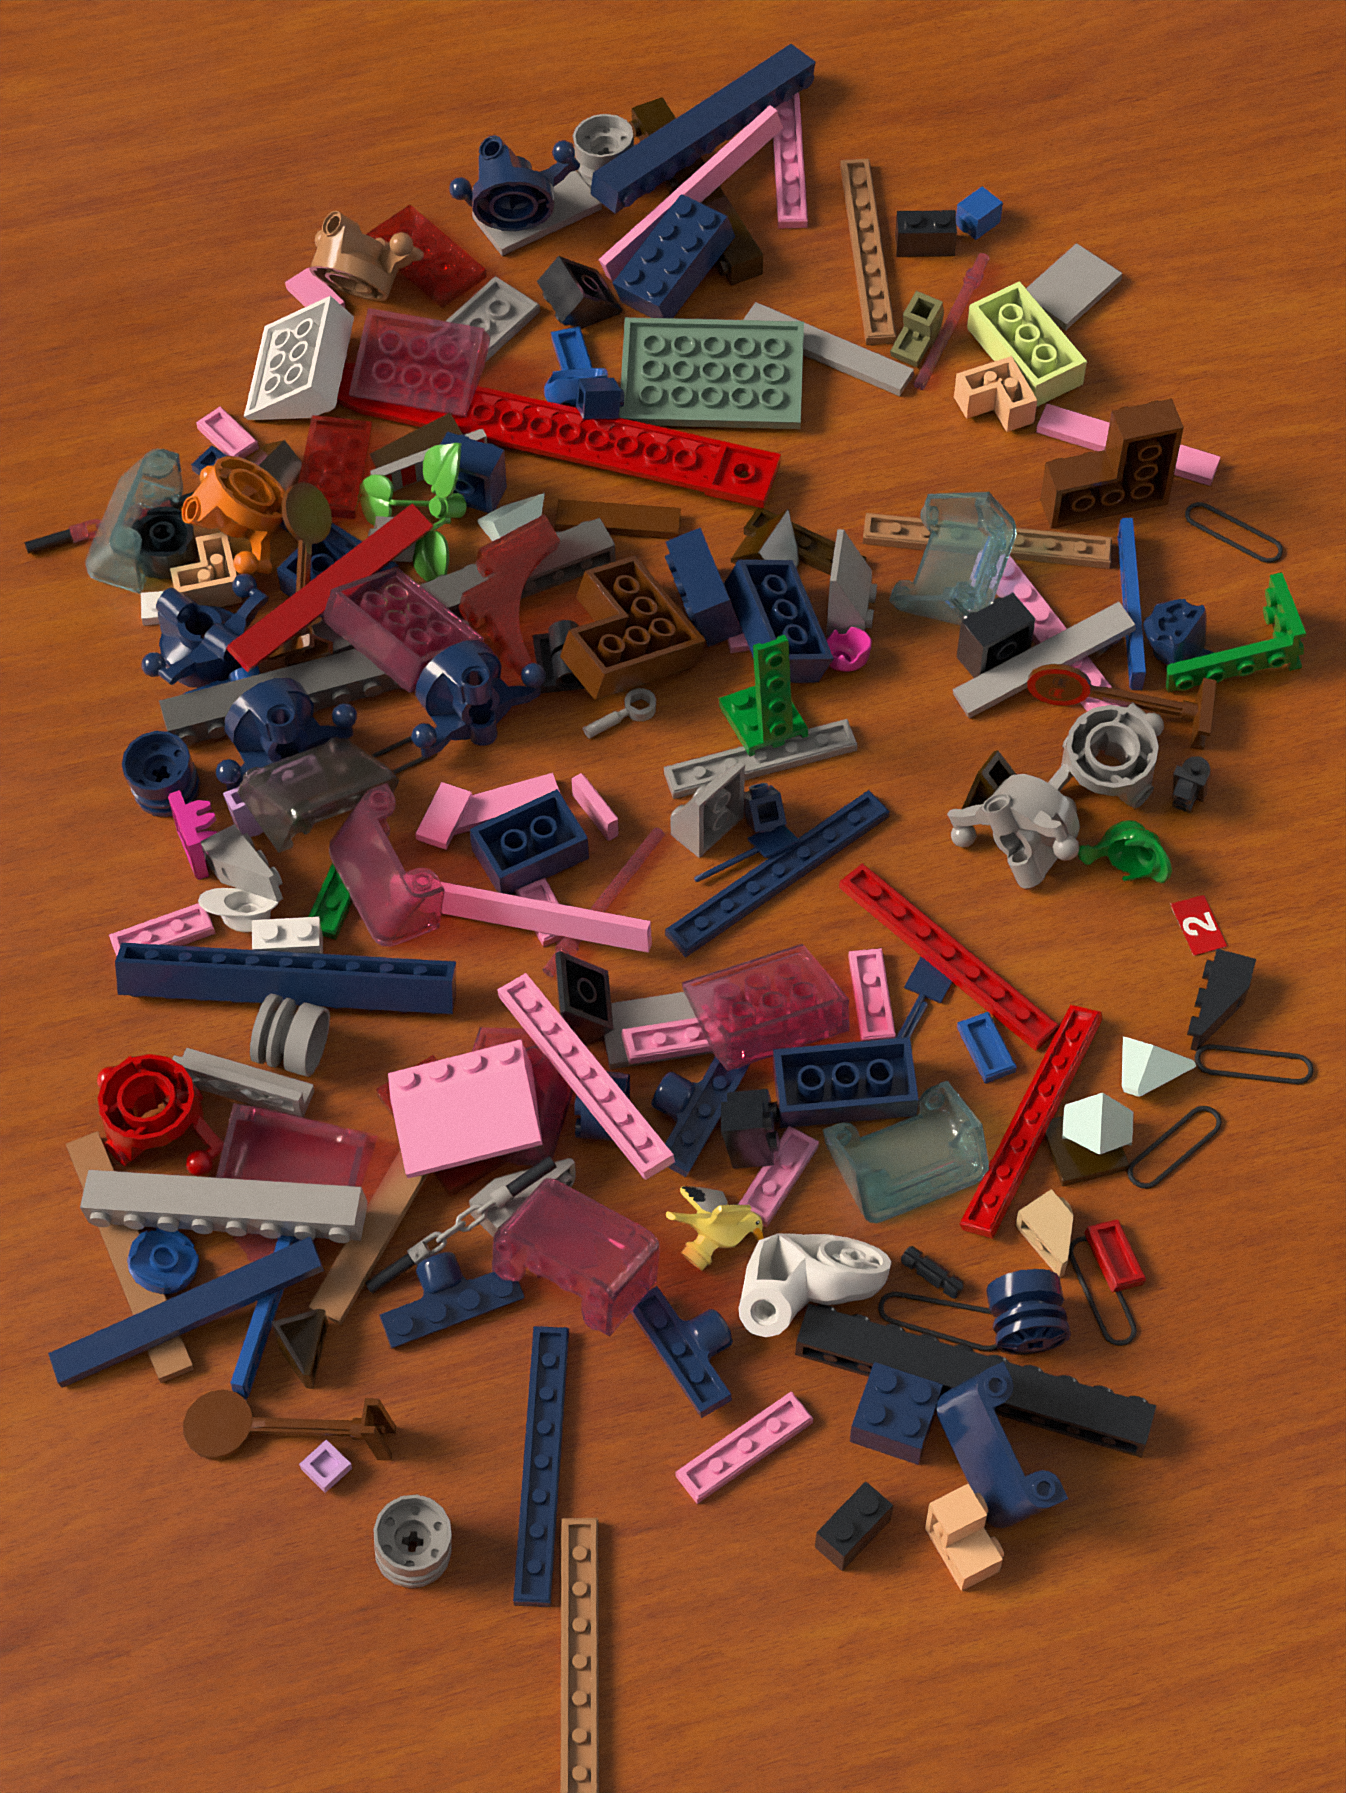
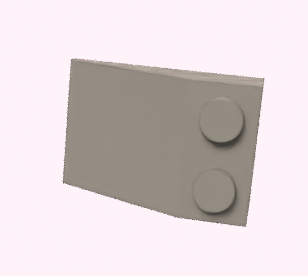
(849, 588)
(710, 811)

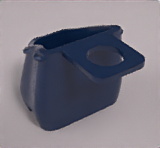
(1177, 631)

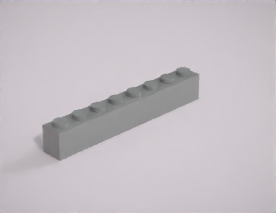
(224, 1205)

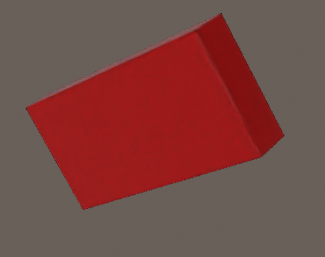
(1115, 1255)

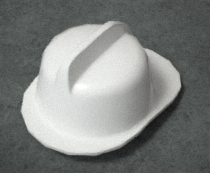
(236, 907)

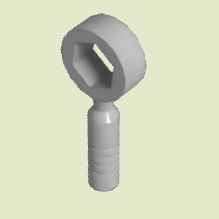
(615, 717)

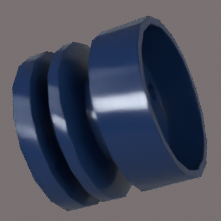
(158, 766)
(1028, 1311)

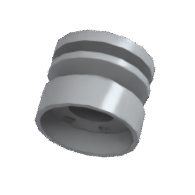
(599, 142)
(289, 1035)
(406, 1521)

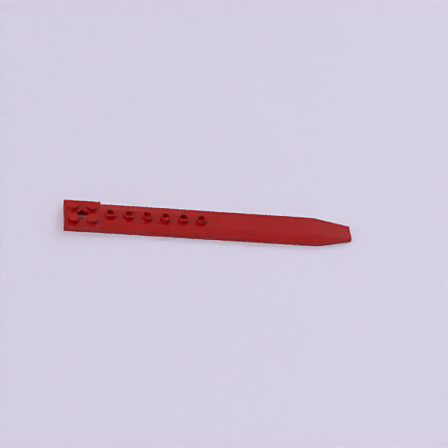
(600, 443)

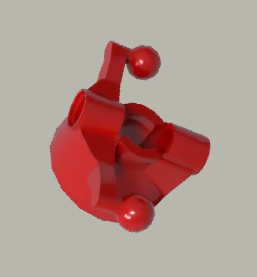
(141, 1086)

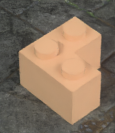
(997, 388)
(212, 578)
(960, 1537)

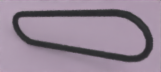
(931, 1332)

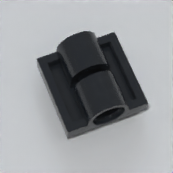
(547, 654)

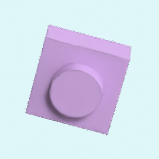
(325, 1466)

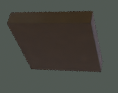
(1077, 1163)

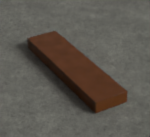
(620, 518)

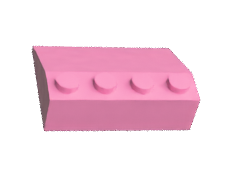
(465, 1108)

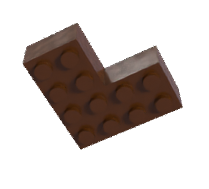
(1125, 477)
(635, 631)

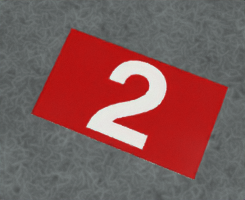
(1198, 925)

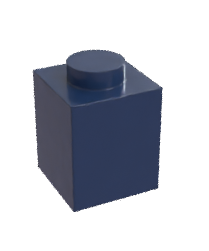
(599, 398)

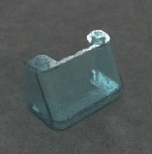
(117, 545)
(962, 557)
(911, 1159)

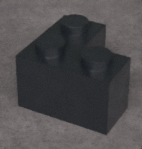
(749, 1128)

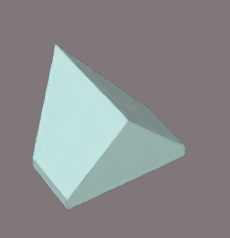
(511, 516)
(1149, 1066)
(1098, 1123)

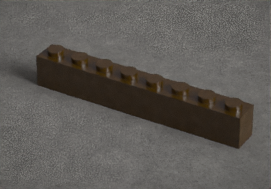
(743, 256)

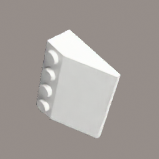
(300, 363)

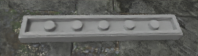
(843, 354)
(1062, 648)
(821, 743)

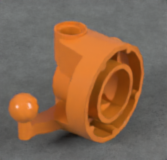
(240, 503)

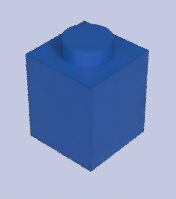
(978, 213)

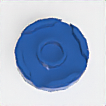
(162, 1261)

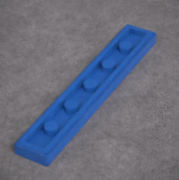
(1131, 603)
(257, 1334)

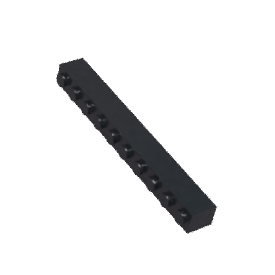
(1037, 1397)

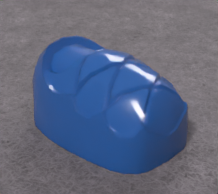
(563, 384)

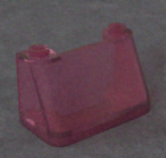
(389, 900)
(293, 1149)

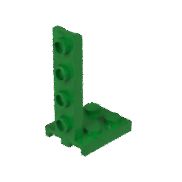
(1245, 660)
(765, 711)

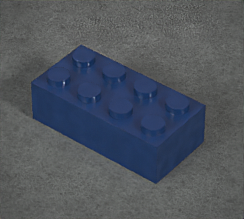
(674, 258)
(773, 604)
(845, 1082)

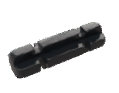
(932, 1272)

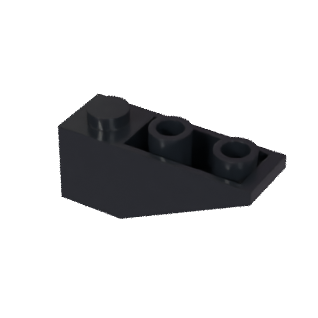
(1225, 993)

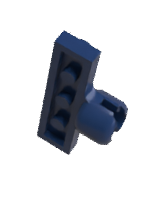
(694, 1109)
(446, 1300)
(687, 1348)

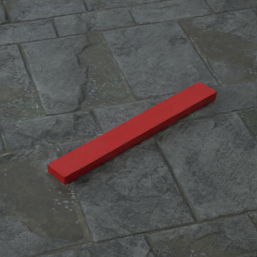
(311, 600)
(949, 957)
(1031, 1121)

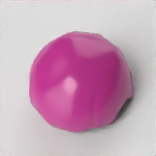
(849, 649)

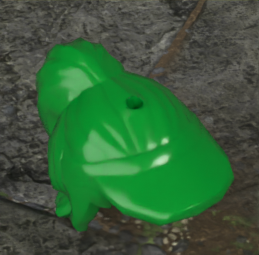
(1132, 851)

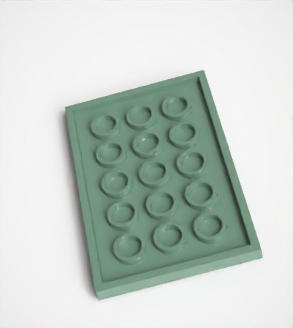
(712, 372)

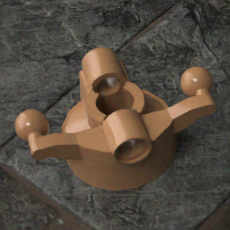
(357, 261)

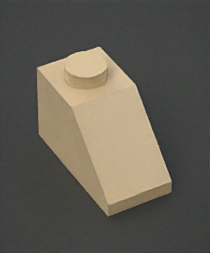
(1048, 1229)

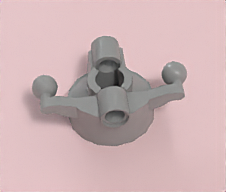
(1121, 733)
(1028, 824)

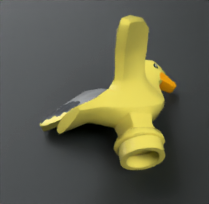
(716, 1224)

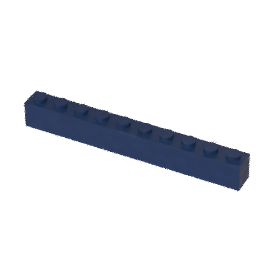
(701, 128)
(304, 977)

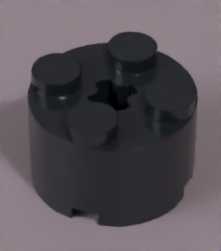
(165, 542)

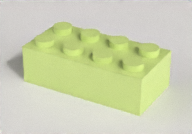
(1018, 327)

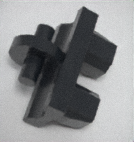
(1190, 783)

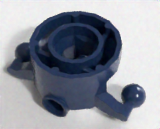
(509, 191)
(182, 621)
(467, 696)
(274, 724)

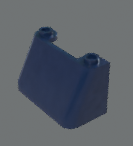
(986, 1454)

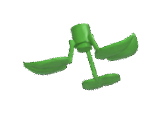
(440, 471)

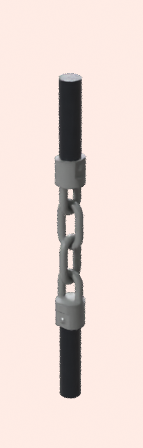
(421, 1251)

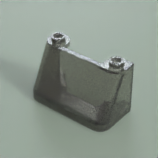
(311, 788)

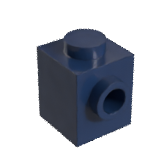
(763, 808)

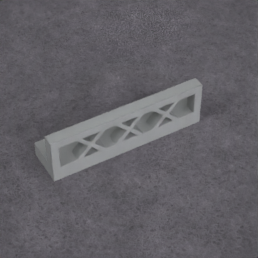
(246, 1083)

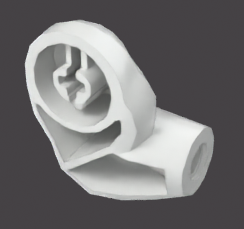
(802, 1268)

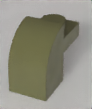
(921, 327)

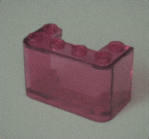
(581, 1250)

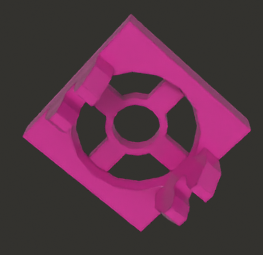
(187, 825)

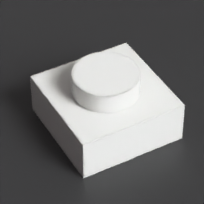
(148, 608)

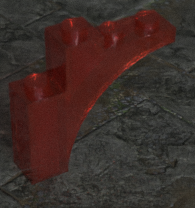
(497, 600)

